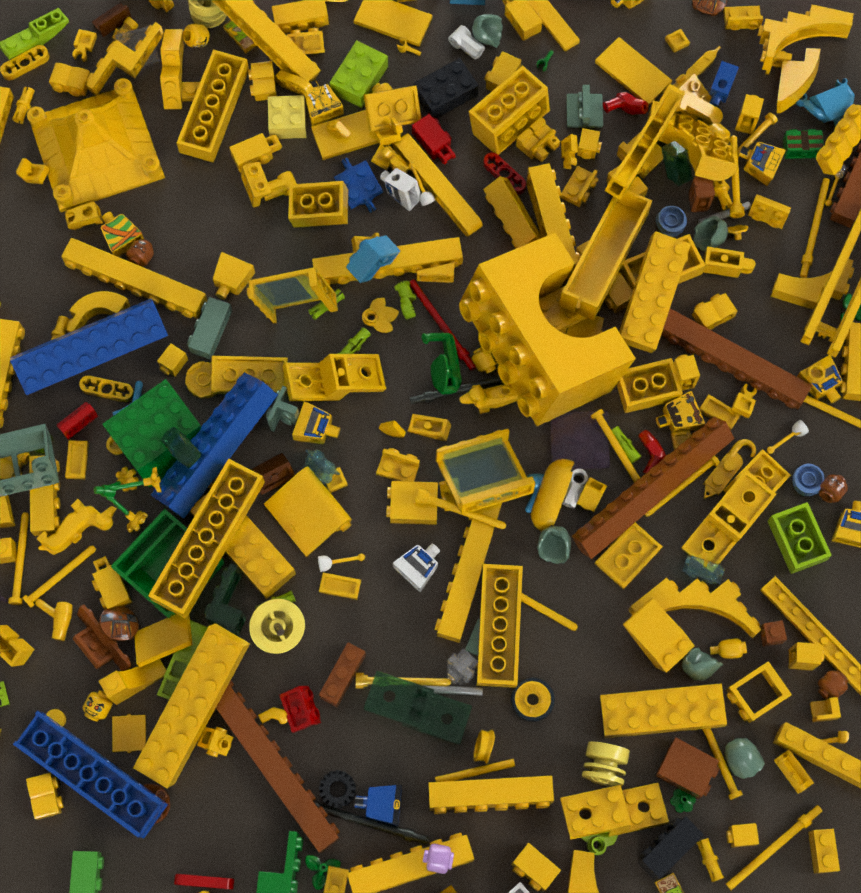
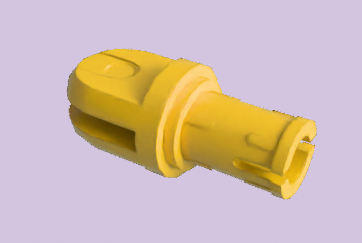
(721, 191)

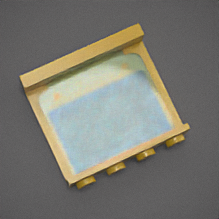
(290, 290)
(483, 472)

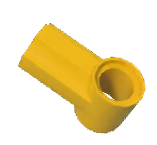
(280, 185)

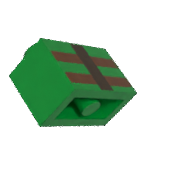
(802, 143)

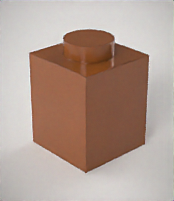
(773, 633)

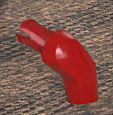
(627, 103)
(654, 449)

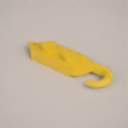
(726, 469)

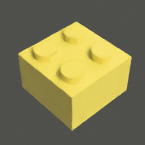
(287, 116)

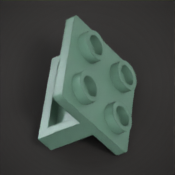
(584, 109)
(282, 410)

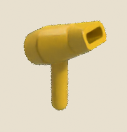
(62, 616)

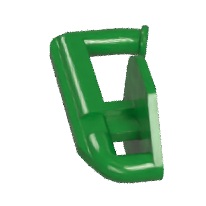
(445, 365)

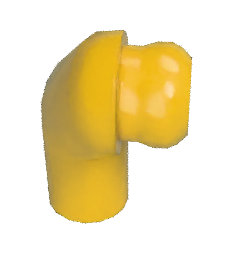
(274, 713)

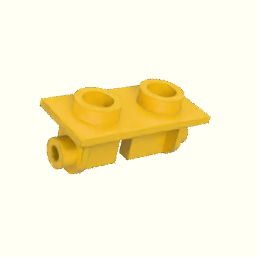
(793, 771)

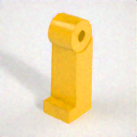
(700, 108)

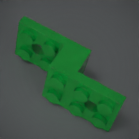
(283, 883)

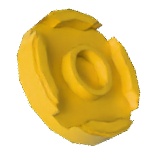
(199, 380)

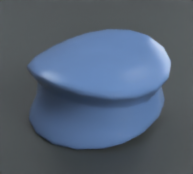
(671, 221)
(808, 479)

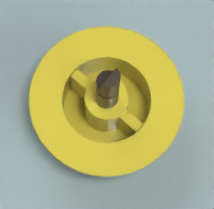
(277, 626)

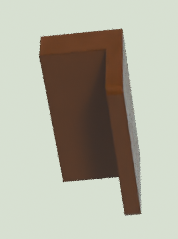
(111, 19)
(275, 472)

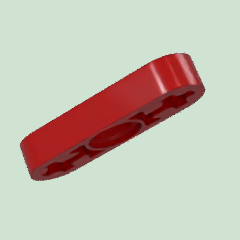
(502, 165)
(204, 881)

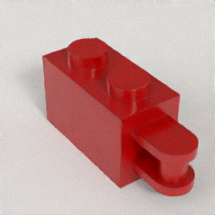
(433, 138)

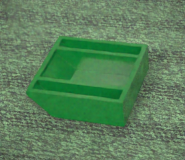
(143, 424)
(150, 553)

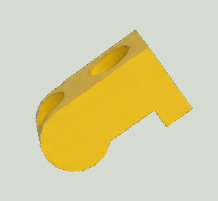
(83, 216)

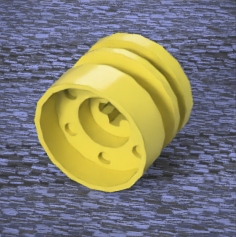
(206, 13)
(605, 763)

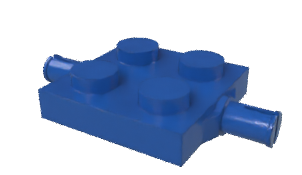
(360, 183)

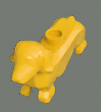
(490, 397)
(73, 525)

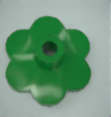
(680, 805)

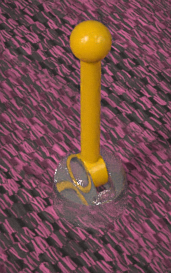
(841, 174)

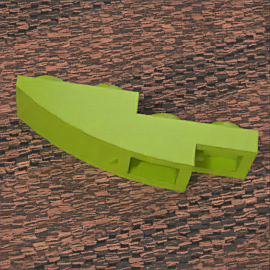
(38, 33)
(180, 661)

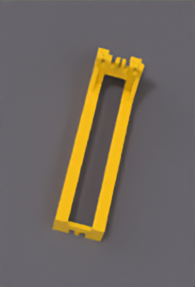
(814, 324)

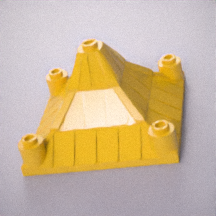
(95, 147)

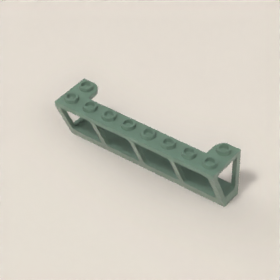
(43, 467)

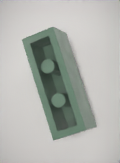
(209, 328)

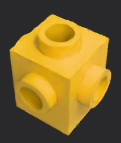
(215, 741)

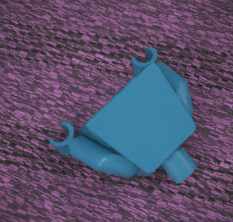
(829, 104)

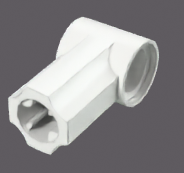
(463, 39)
(575, 489)

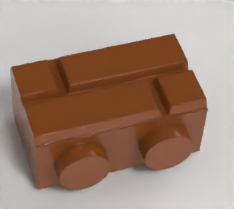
(701, 194)

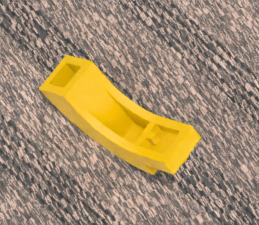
(95, 304)

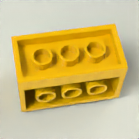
(509, 110)

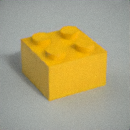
(535, 868)

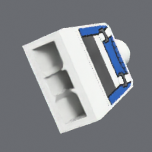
(402, 188)
(418, 565)

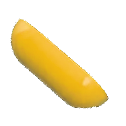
(551, 493)

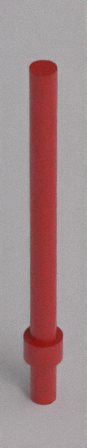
(462, 353)

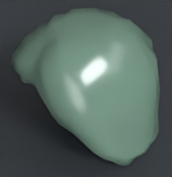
(488, 29)
(710, 233)
(554, 544)
(699, 665)
(743, 758)

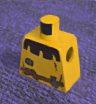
(681, 414)

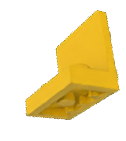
(769, 211)

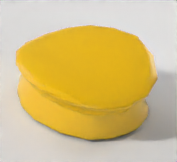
(483, 746)

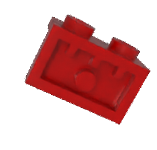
(77, 420)
(300, 708)

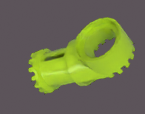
(407, 298)

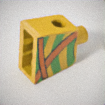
(119, 233)

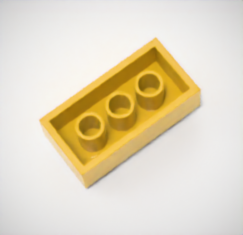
(692, 268)

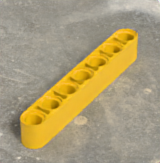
(438, 185)

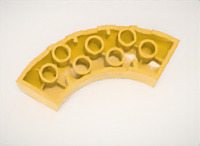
(706, 150)

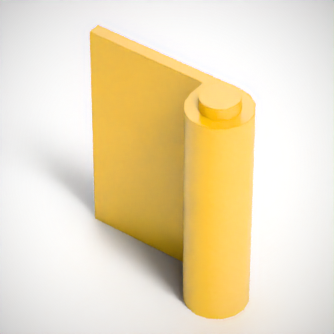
(307, 511)

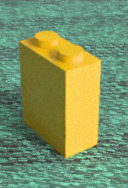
(403, 505)

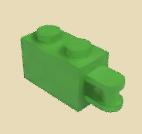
(86, 872)

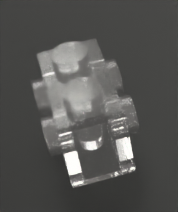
(461, 667)

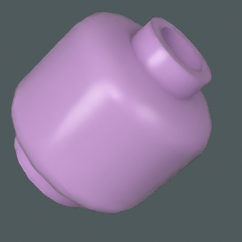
(438, 858)

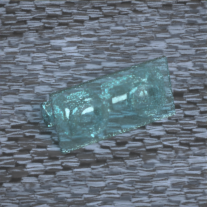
(325, 468)
(709, 573)

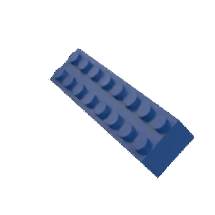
(88, 346)
(216, 443)

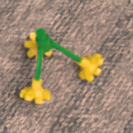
(125, 482)

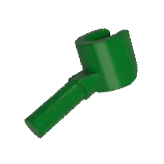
(544, 61)

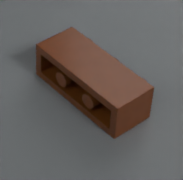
(342, 674)

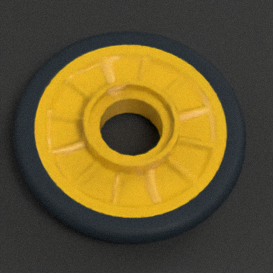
(541, 690)

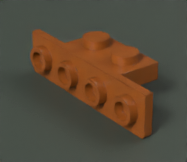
(95, 645)

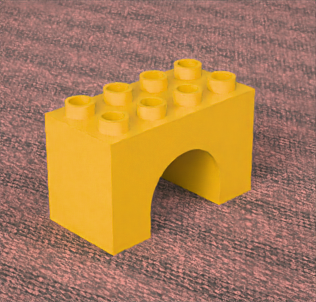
(542, 364)

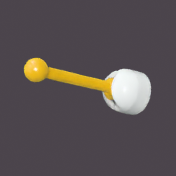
(426, 196)
(798, 429)
(325, 562)

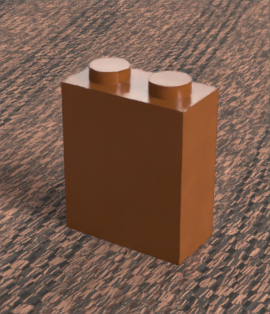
(688, 768)

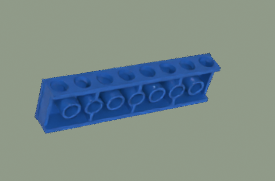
(91, 775)

